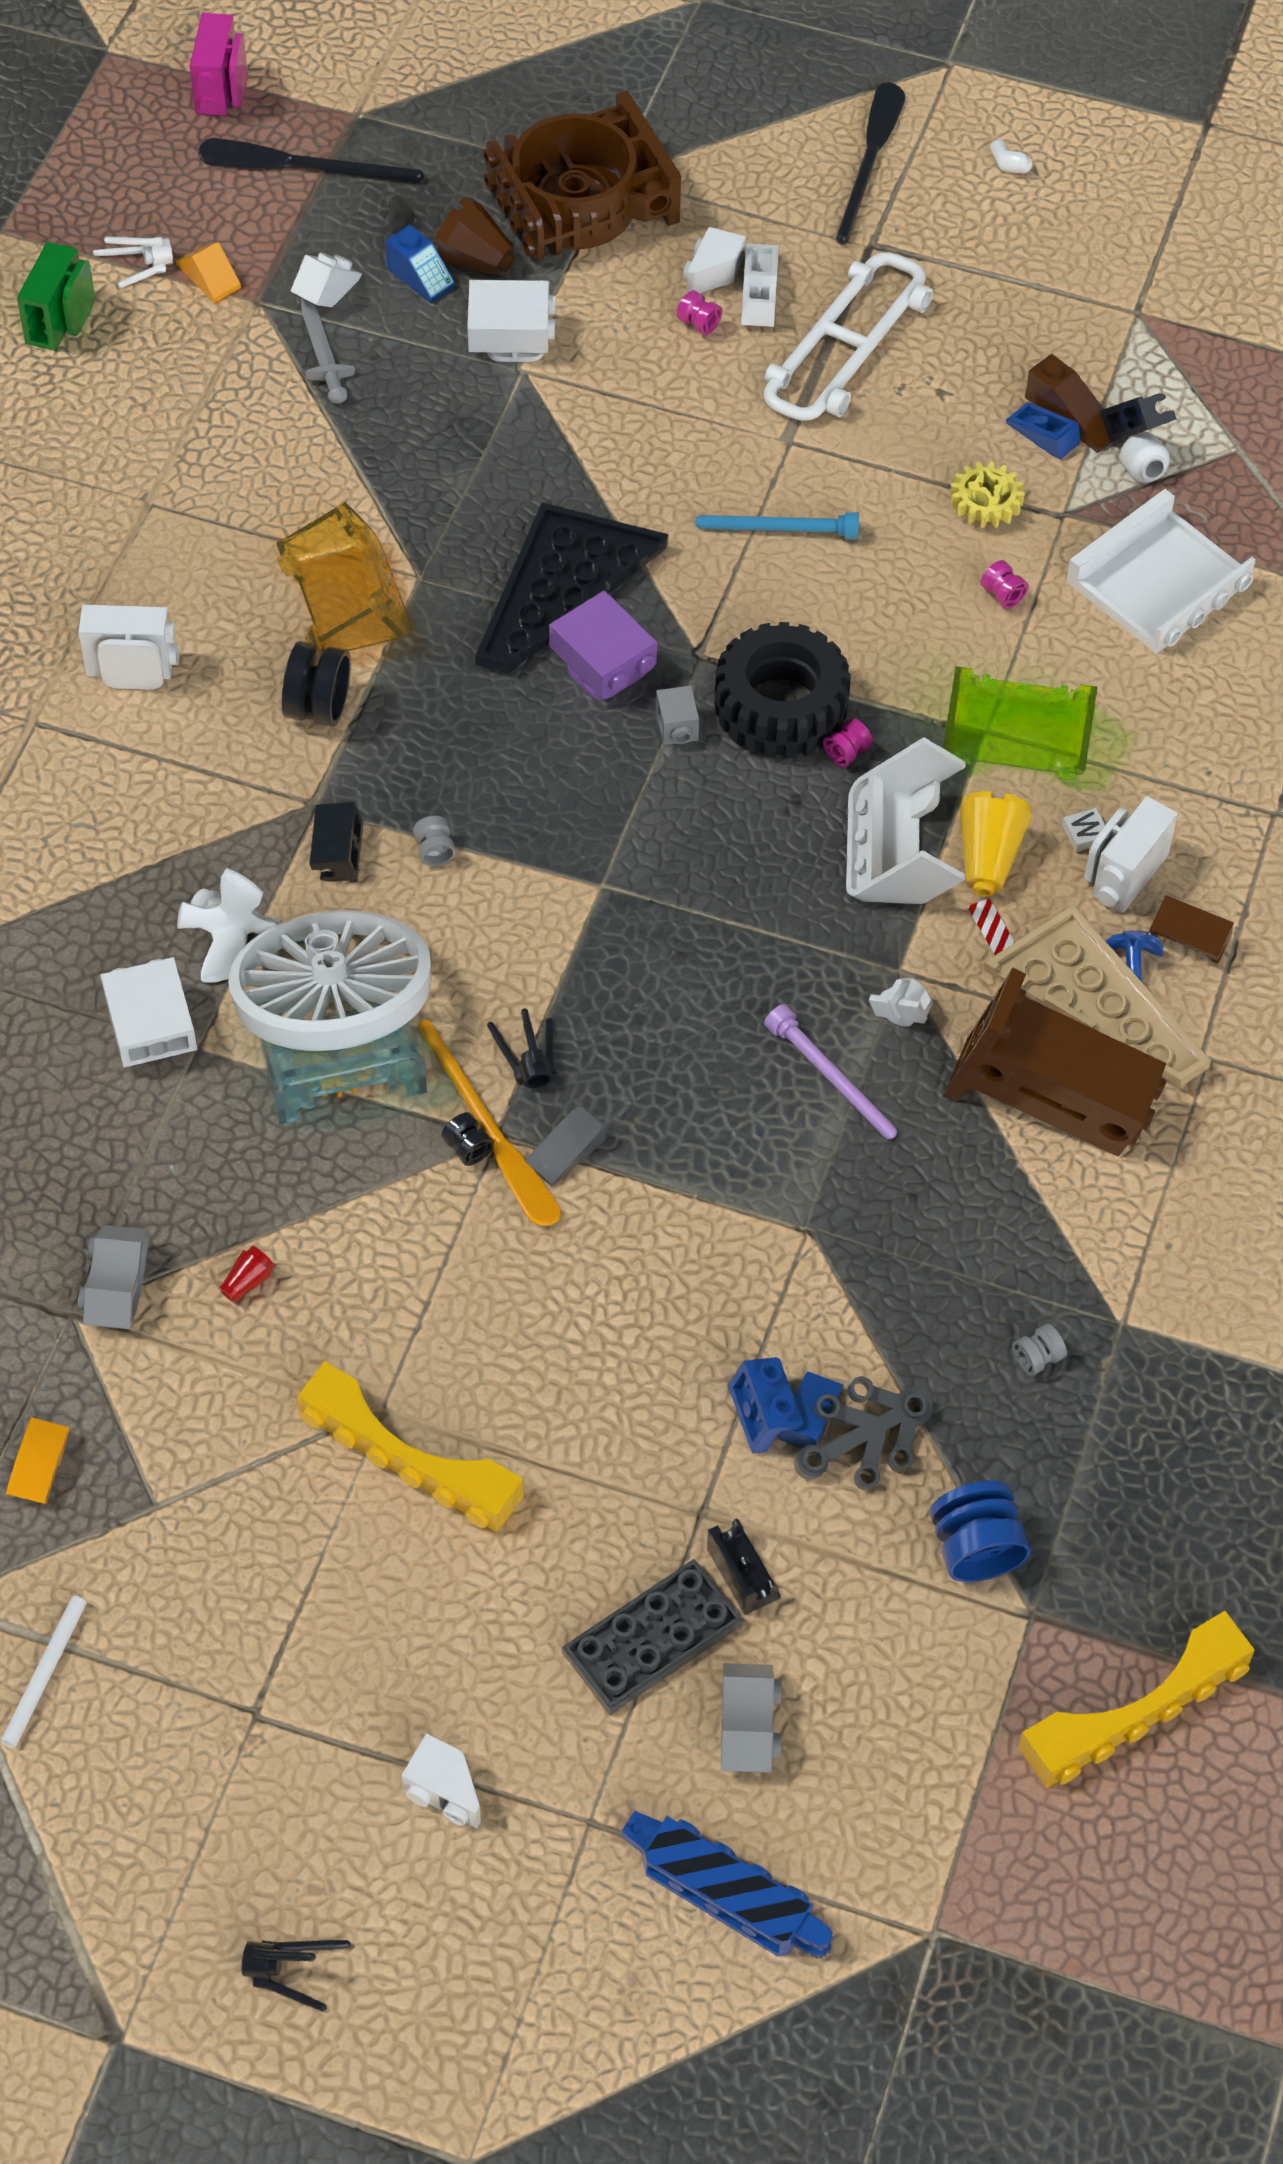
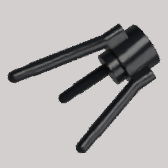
(535, 1067)
(266, 1959)

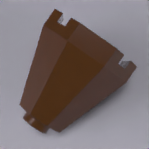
(474, 240)

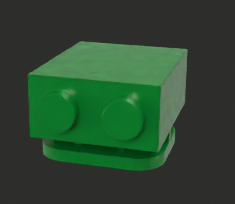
(55, 296)

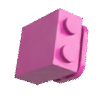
(218, 65)

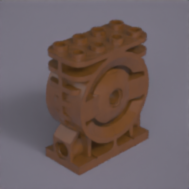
(578, 165)

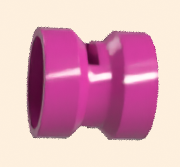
(702, 314)
(1004, 584)
(844, 745)

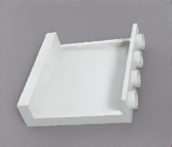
(1157, 574)

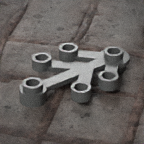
(870, 1430)

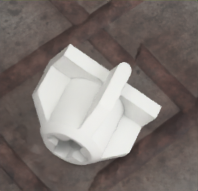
(903, 1002)

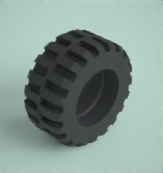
(789, 655)

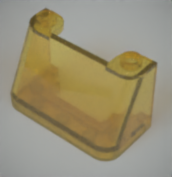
(345, 582)

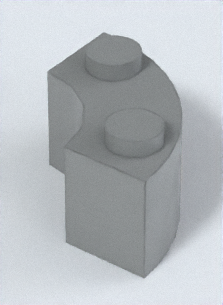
(114, 1277)
(748, 1718)

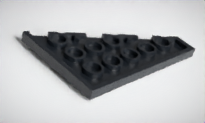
(558, 569)

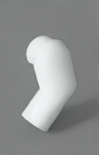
(1010, 160)

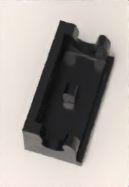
(1134, 417)
(337, 841)
(741, 1567)

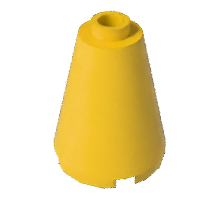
(991, 838)

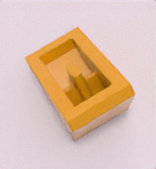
(210, 271)

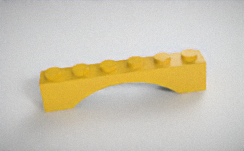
(474, 1487)
(1069, 1741)

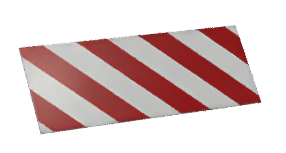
(991, 925)

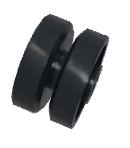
(316, 683)

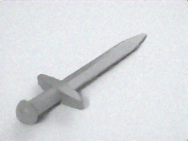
(327, 368)

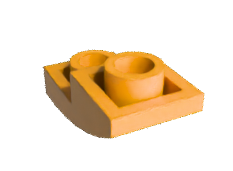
(38, 1460)

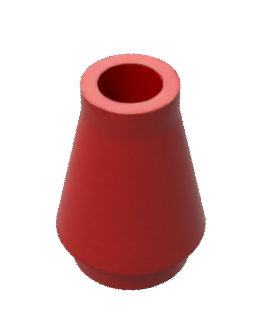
(247, 1273)

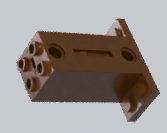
(1058, 1070)

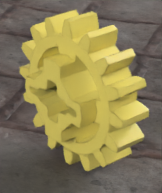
(987, 494)

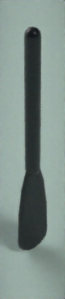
(882, 119)
(249, 155)

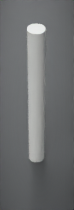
(43, 1672)

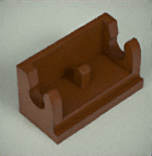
(1192, 928)

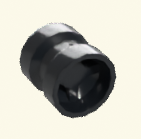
(467, 1138)

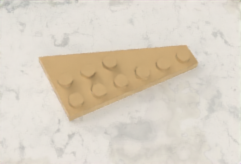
(1086, 980)

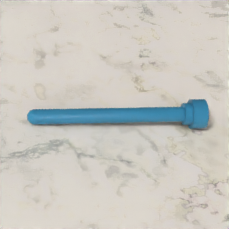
(845, 525)

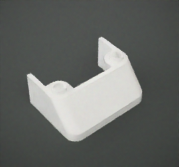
(885, 828)

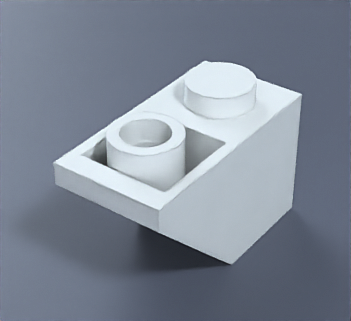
(715, 260)
(325, 279)
(442, 1779)

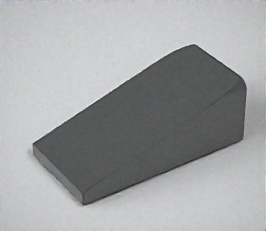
(567, 1145)

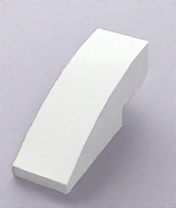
(760, 285)

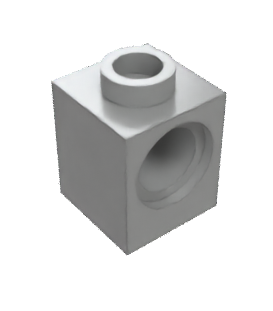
(677, 715)

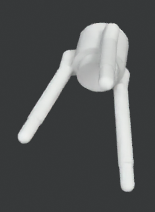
(154, 250)

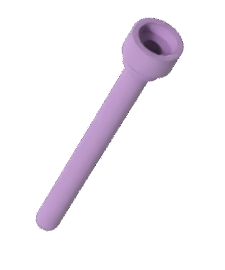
(782, 1022)

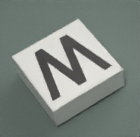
(1083, 828)

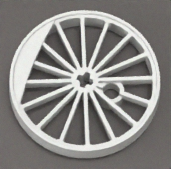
(327, 975)

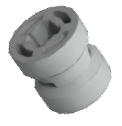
(434, 841)
(1039, 1349)

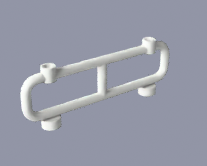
(834, 398)

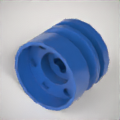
(980, 1531)

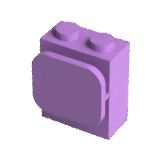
(602, 646)

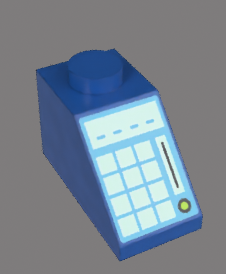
(418, 264)

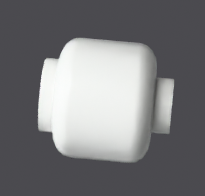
(1144, 457)

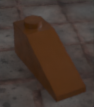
(1062, 391)

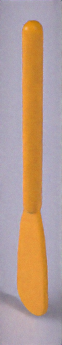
(523, 1181)

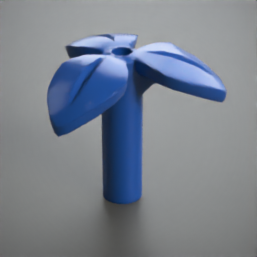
(1133, 942)

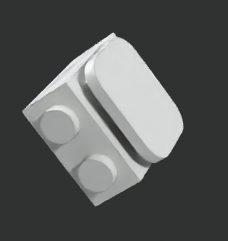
(510, 319)
(128, 645)
(1129, 852)
(148, 1012)

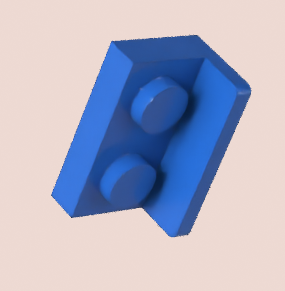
(764, 1402)

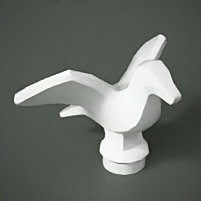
(228, 920)

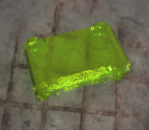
(1020, 724)

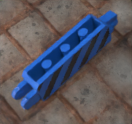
(727, 1887)

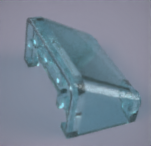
(302, 1075)

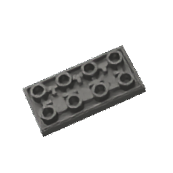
(652, 1636)

